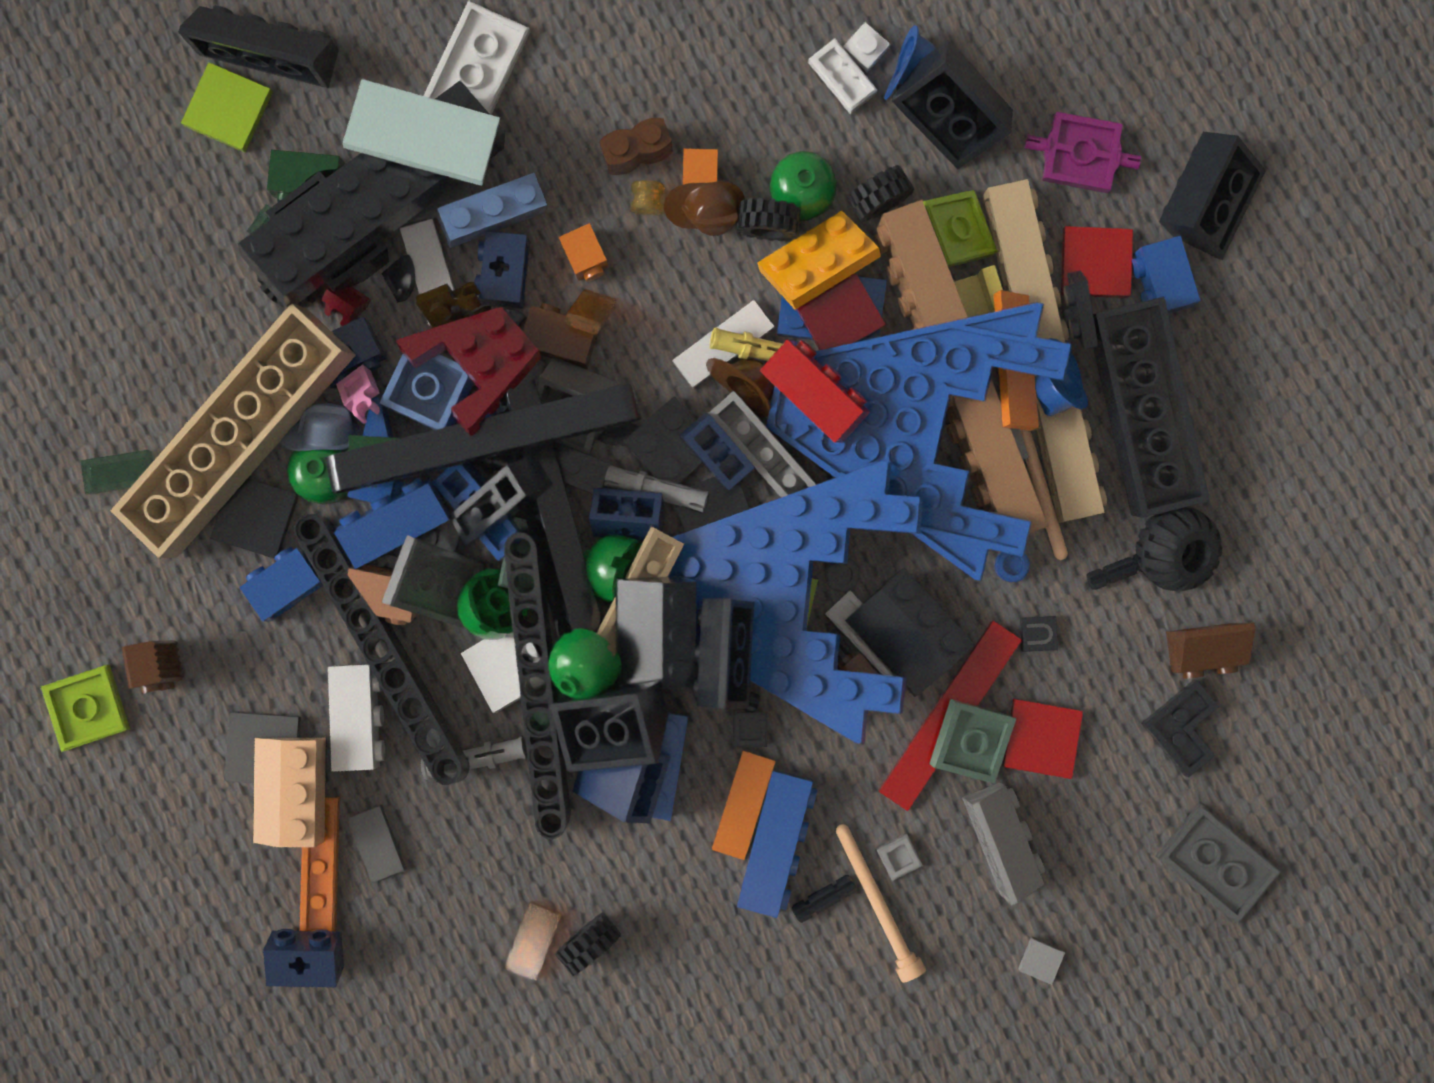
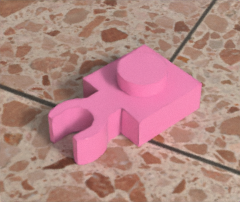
(357, 392)

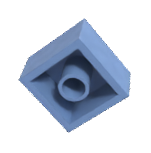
(427, 391)

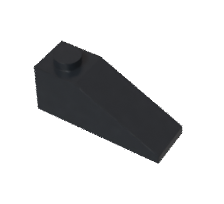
(500, 498)

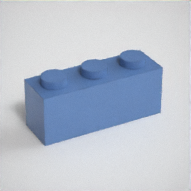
(491, 210)

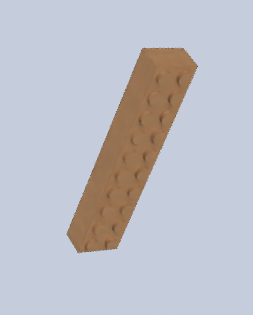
(976, 425)

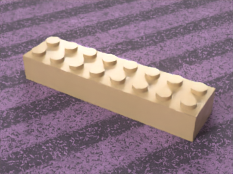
(232, 432)

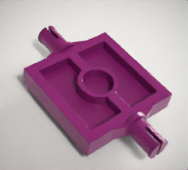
(1082, 152)

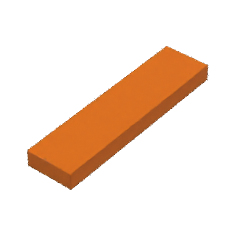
(1016, 387)
(320, 875)

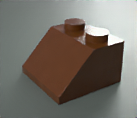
(1210, 647)

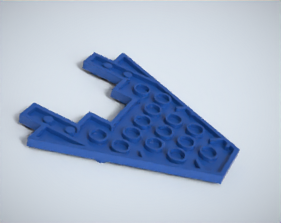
(908, 397)
(769, 560)

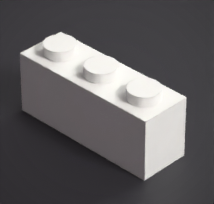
(355, 718)

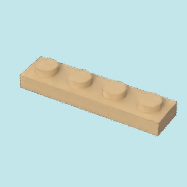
(652, 560)

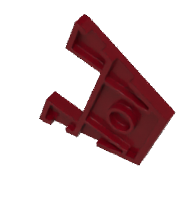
(487, 349)

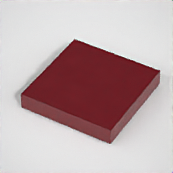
(841, 314)

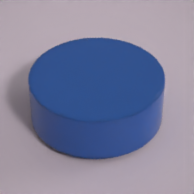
(1011, 567)

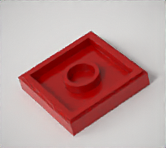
(1103, 258)
(1043, 739)

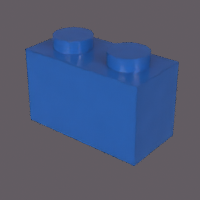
(1166, 274)
(281, 584)

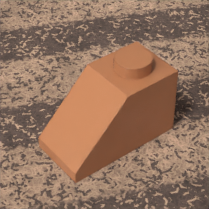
(372, 585)

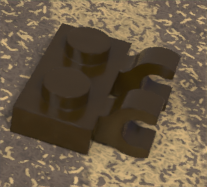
(448, 305)

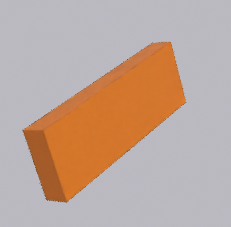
(743, 805)

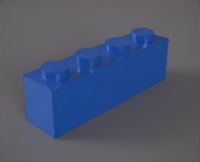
(775, 843)

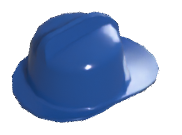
(911, 52)
(1061, 395)

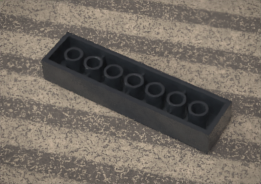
(346, 216)

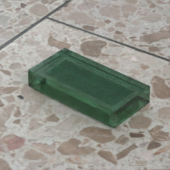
(114, 471)

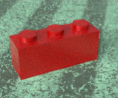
(816, 390)

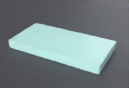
(421, 132)

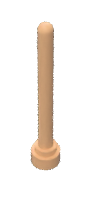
(1044, 498)
(908, 964)

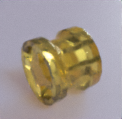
(647, 197)

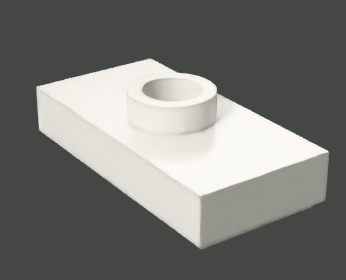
(842, 76)

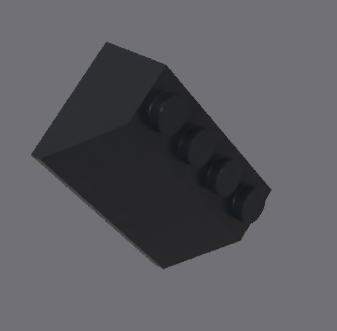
(261, 45)

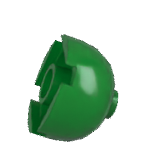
(806, 182)
(310, 476)
(607, 561)
(486, 606)
(583, 664)

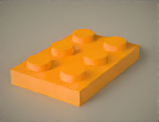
(818, 259)

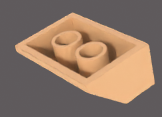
(289, 792)

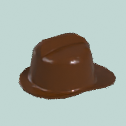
(704, 206)
(746, 380)

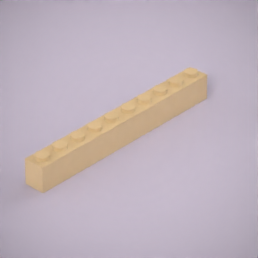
(1027, 271)

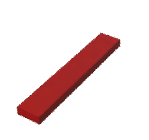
(967, 686)

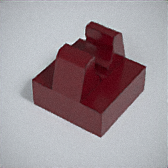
(347, 302)

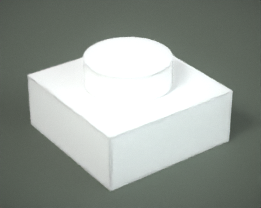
(866, 47)

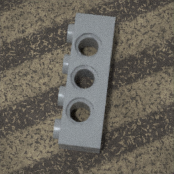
(760, 446)

